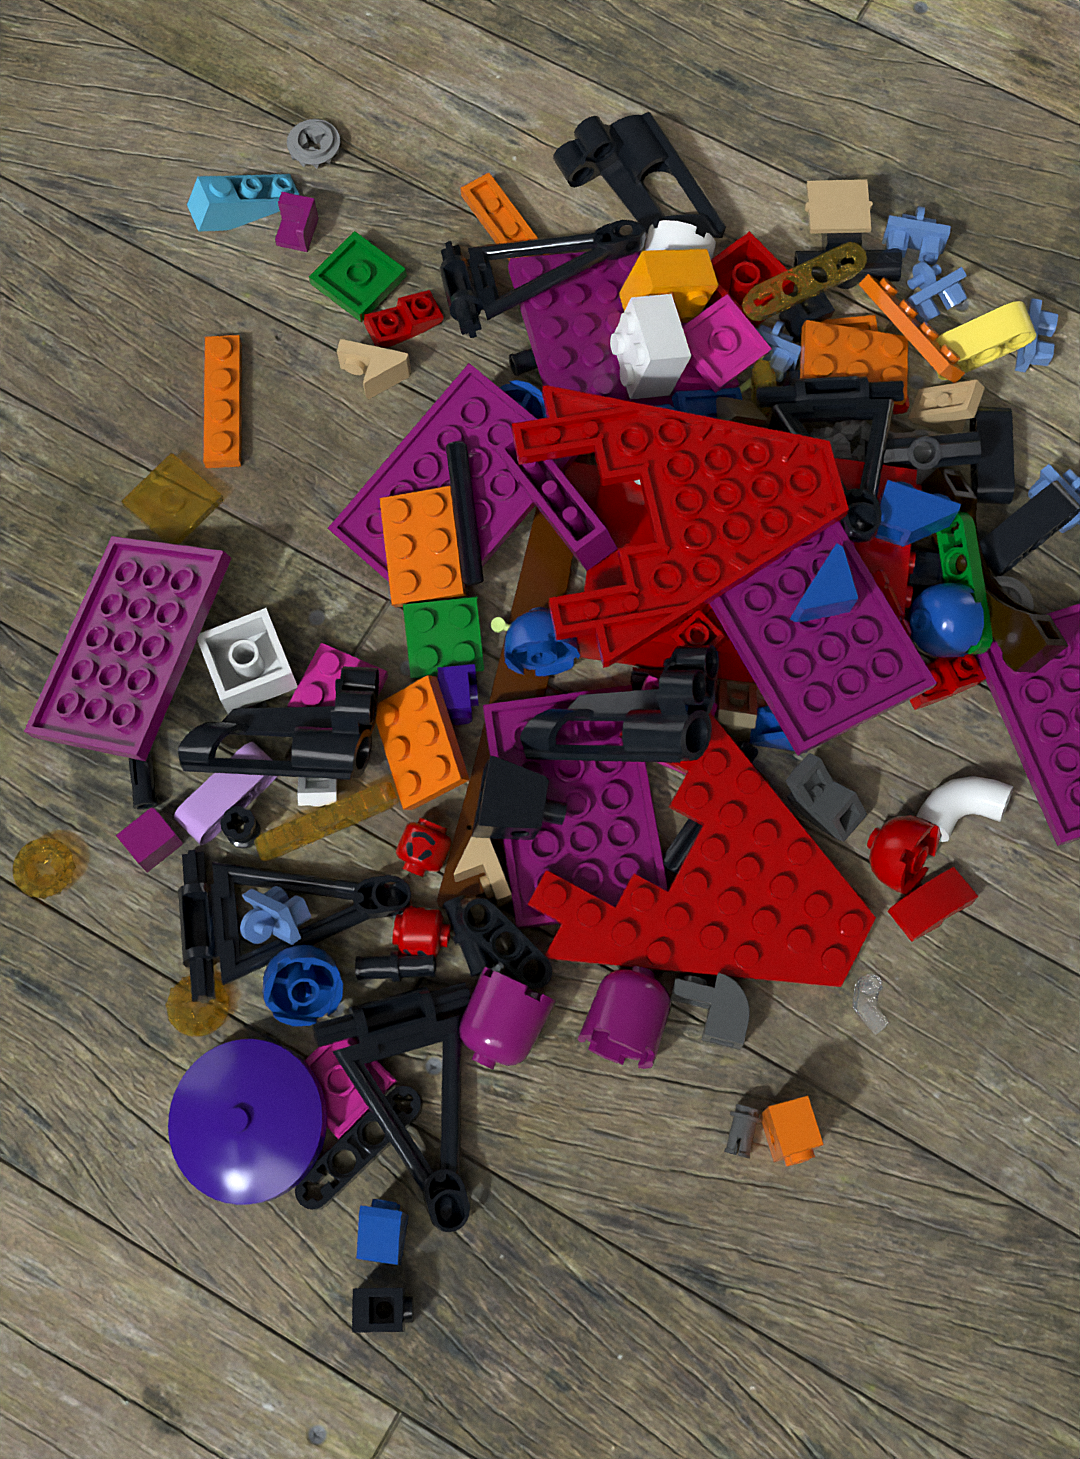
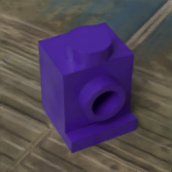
(459, 692)

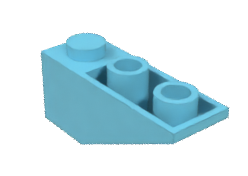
(235, 200)

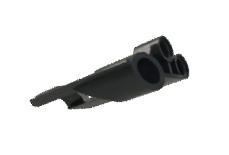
(624, 157)
(657, 725)
(325, 742)

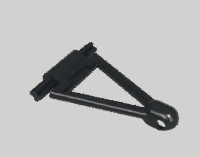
(472, 287)
(842, 400)
(211, 917)
(393, 1028)

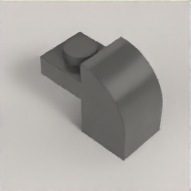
(822, 800)
(726, 1007)

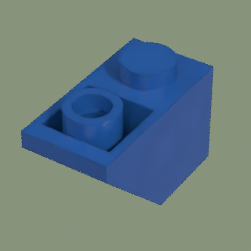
(912, 513)
(381, 1232)

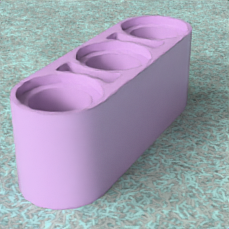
(206, 806)

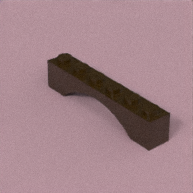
(1023, 635)

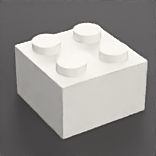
(650, 346)
(246, 661)

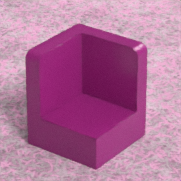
(298, 221)
(149, 839)

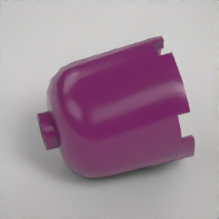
(627, 1017)
(503, 1020)

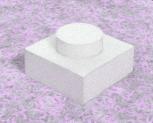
(316, 791)

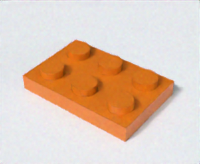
(851, 351)
(421, 547)
(420, 743)

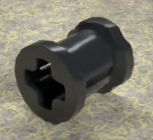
(229, 827)

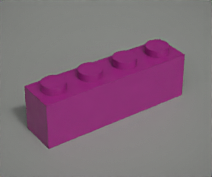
(560, 506)

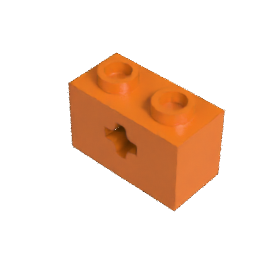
(791, 1131)

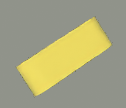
(990, 336)

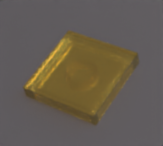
(172, 500)

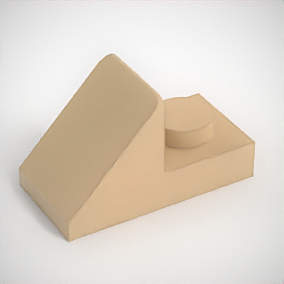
(380, 365)
(947, 405)
(481, 858)

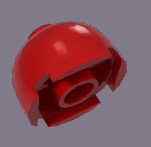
(901, 851)

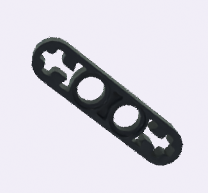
(363, 1152)

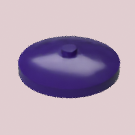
(247, 1122)

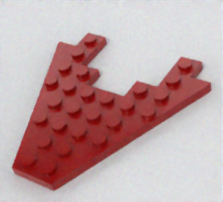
(716, 499)
(744, 903)

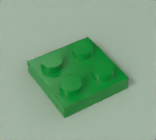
(357, 276)
(442, 635)

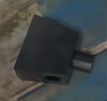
(513, 802)

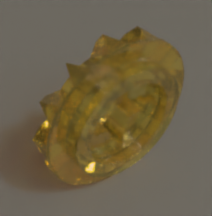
(762, 376)
(41, 852)
(209, 1017)

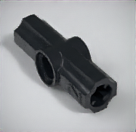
(879, 265)
(946, 450)

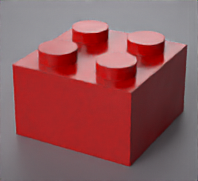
(743, 267)

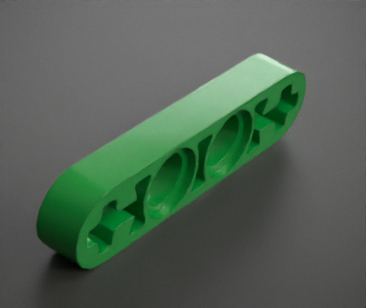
(972, 575)

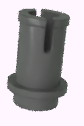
(742, 1128)

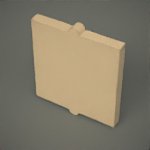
(838, 206)

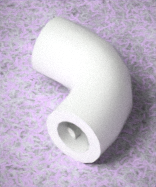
(963, 798)

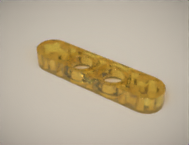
(806, 284)
(325, 821)

